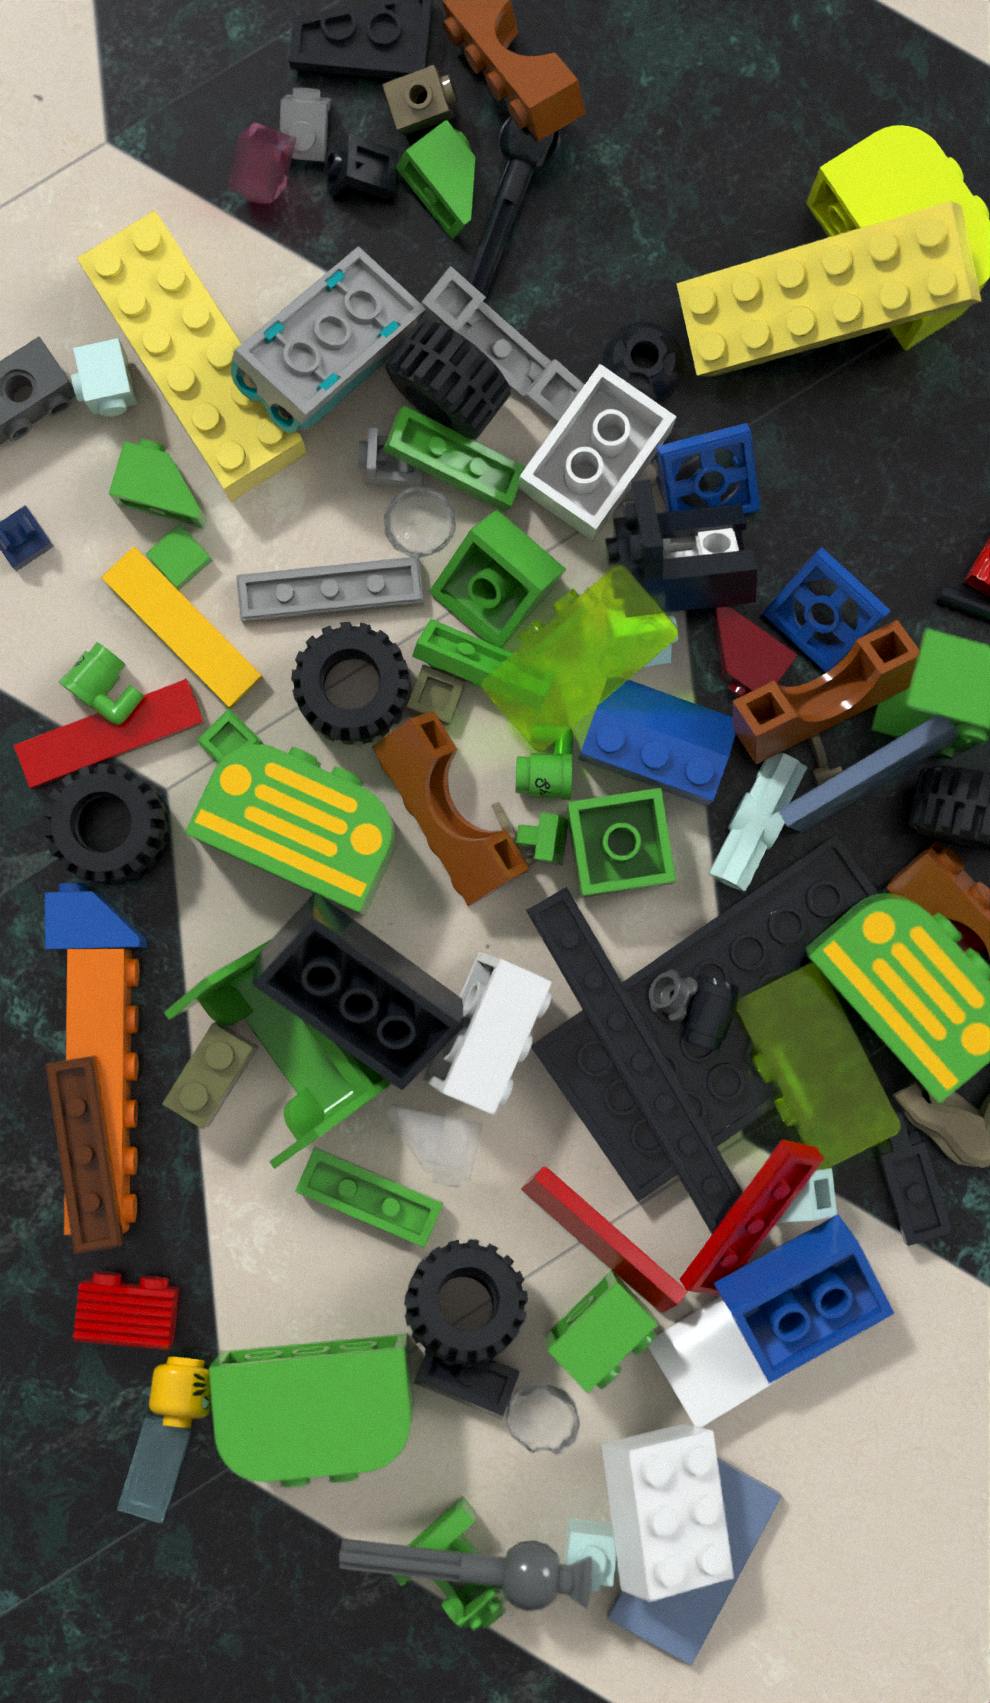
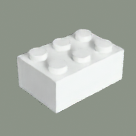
(596, 452)
(498, 1016)
(667, 1511)

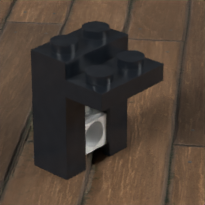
(684, 555)

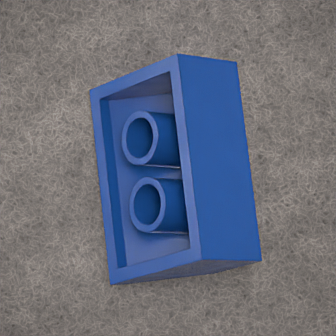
(660, 741)
(804, 1298)

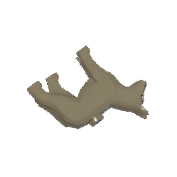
(953, 1124)

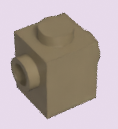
(405, 97)

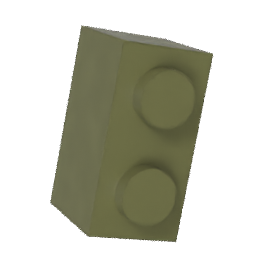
(210, 1075)

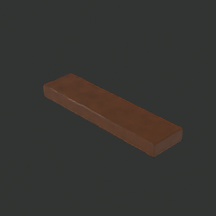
(84, 1154)

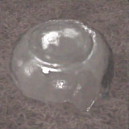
(420, 521)
(543, 1417)

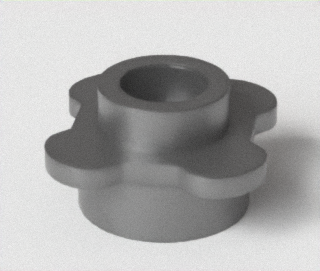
(672, 994)

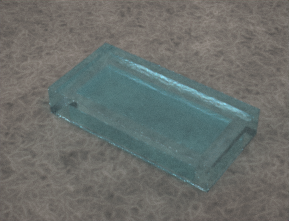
(154, 1470)

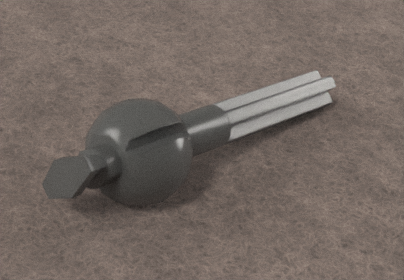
(527, 1575)

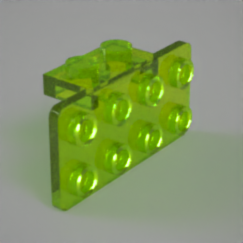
(579, 656)
(817, 1066)

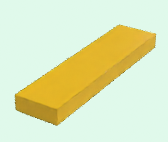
(182, 627)

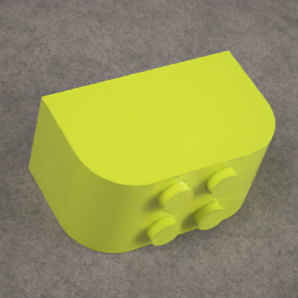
(891, 177)

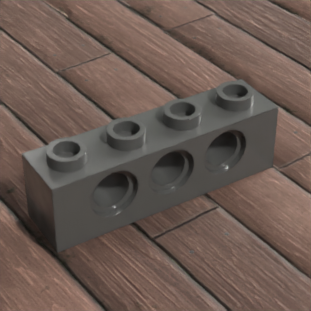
(51, 392)

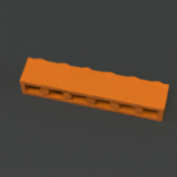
(101, 1026)

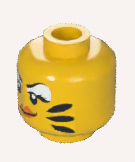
(180, 1391)

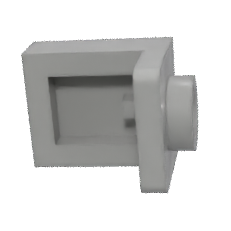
(306, 118)
(384, 468)

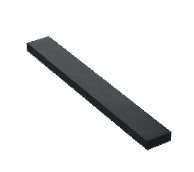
(636, 1056)

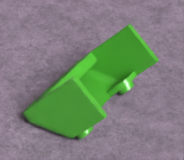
(947, 682)
(323, 1074)

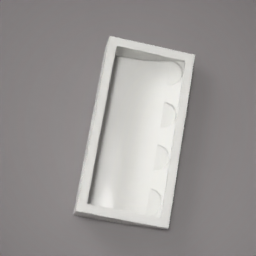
(708, 1362)

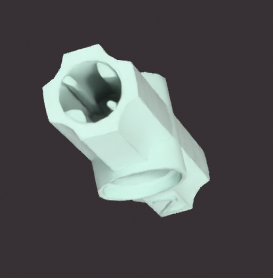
(757, 821)

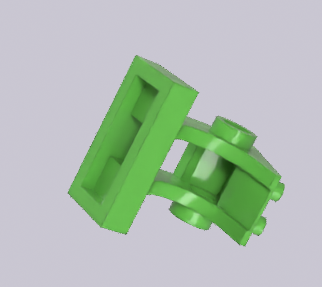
(471, 1603)

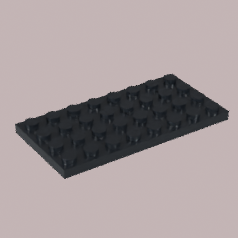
(743, 946)

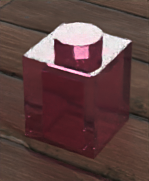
(261, 163)

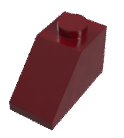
(747, 653)

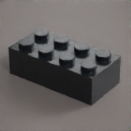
(358, 991)

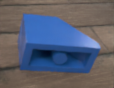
(86, 921)

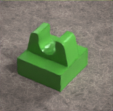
(547, 838)

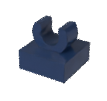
(22, 538)

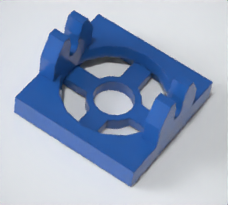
(674, 454)
(782, 614)

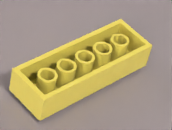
(830, 290)
(188, 353)

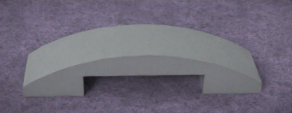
(529, 373)

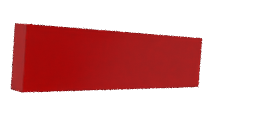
(98, 740)
(752, 1215)
(604, 1240)

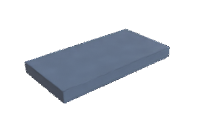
(869, 774)
(685, 1619)

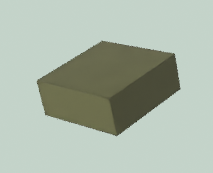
(436, 693)

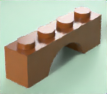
(537, 88)
(784, 716)
(419, 763)
(941, 885)

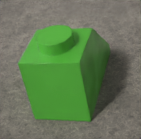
(442, 176)
(152, 484)

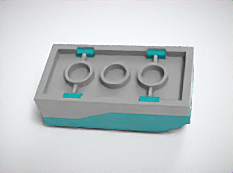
(325, 342)

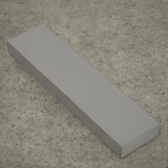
(329, 589)

